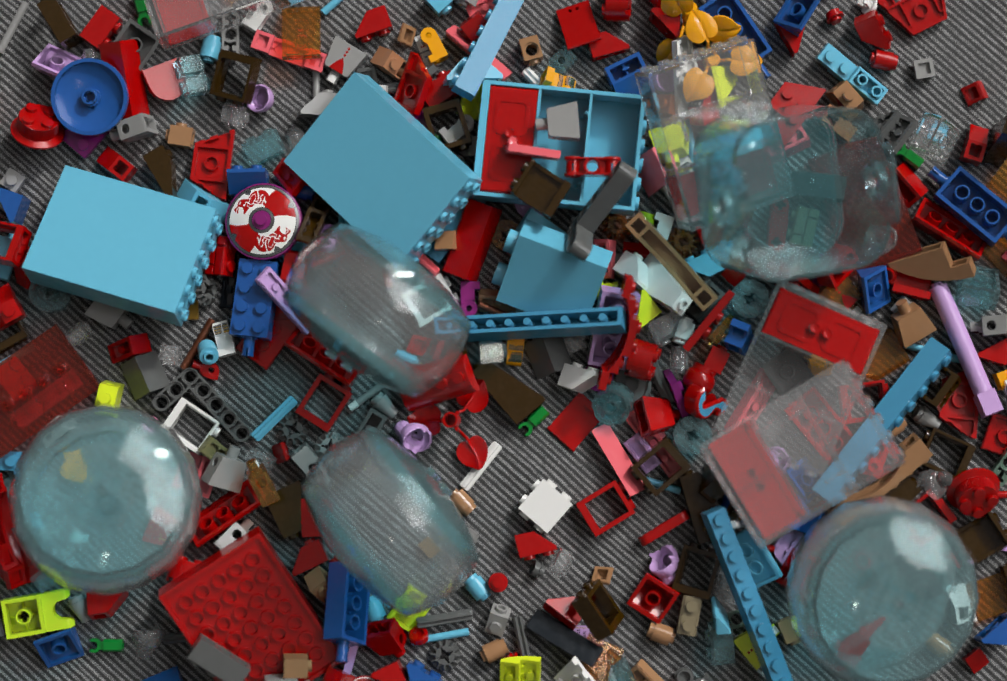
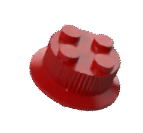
(37, 127)
(974, 492)

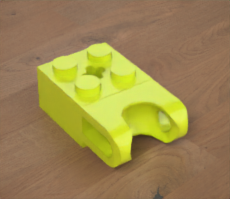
(41, 613)

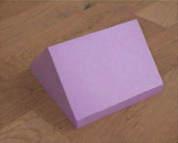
(53, 60)

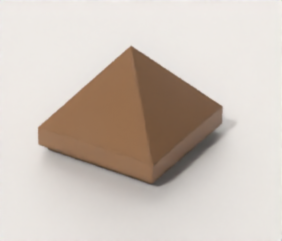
(406, 35)
(603, 574)

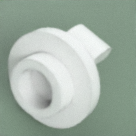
(867, 5)

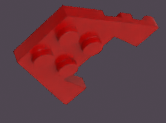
(915, 15)

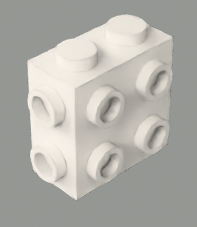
(544, 505)

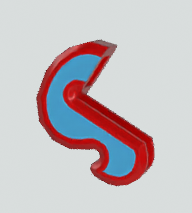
(699, 405)

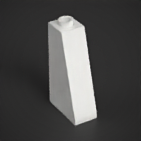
(664, 287)

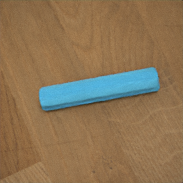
(278, 414)

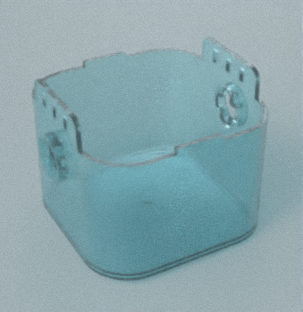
(795, 191)

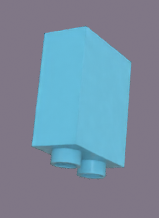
(545, 274)

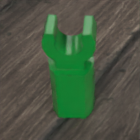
(141, 10)
(910, 157)
(535, 419)
(108, 645)

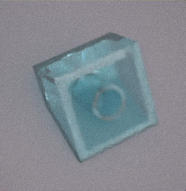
(980, 290)

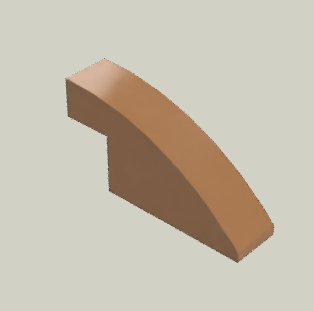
(935, 264)

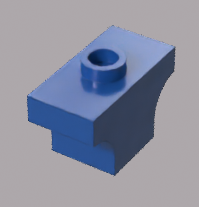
(738, 336)

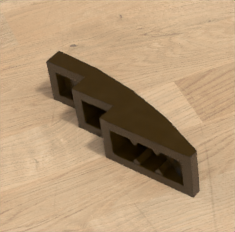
(314, 220)

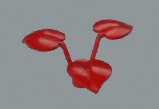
(472, 451)

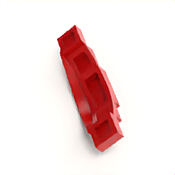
(627, 342)
(10, 556)

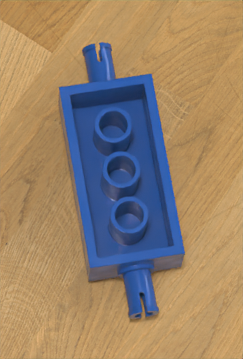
(735, 11)
(972, 204)
(252, 308)
(345, 611)

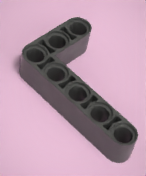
(597, 208)
(207, 401)

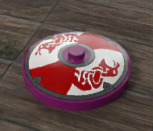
(263, 221)

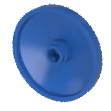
(89, 96)

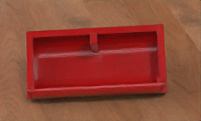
(456, 384)

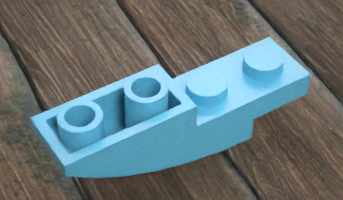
(844, 69)

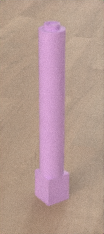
(985, 396)

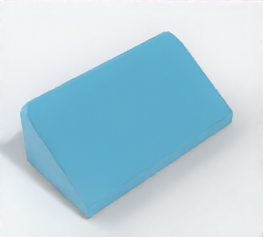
(720, 617)

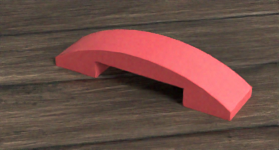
(272, 46)

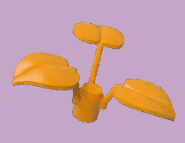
(726, 26)
(701, 27)

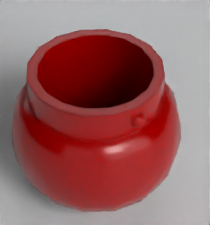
(700, 376)

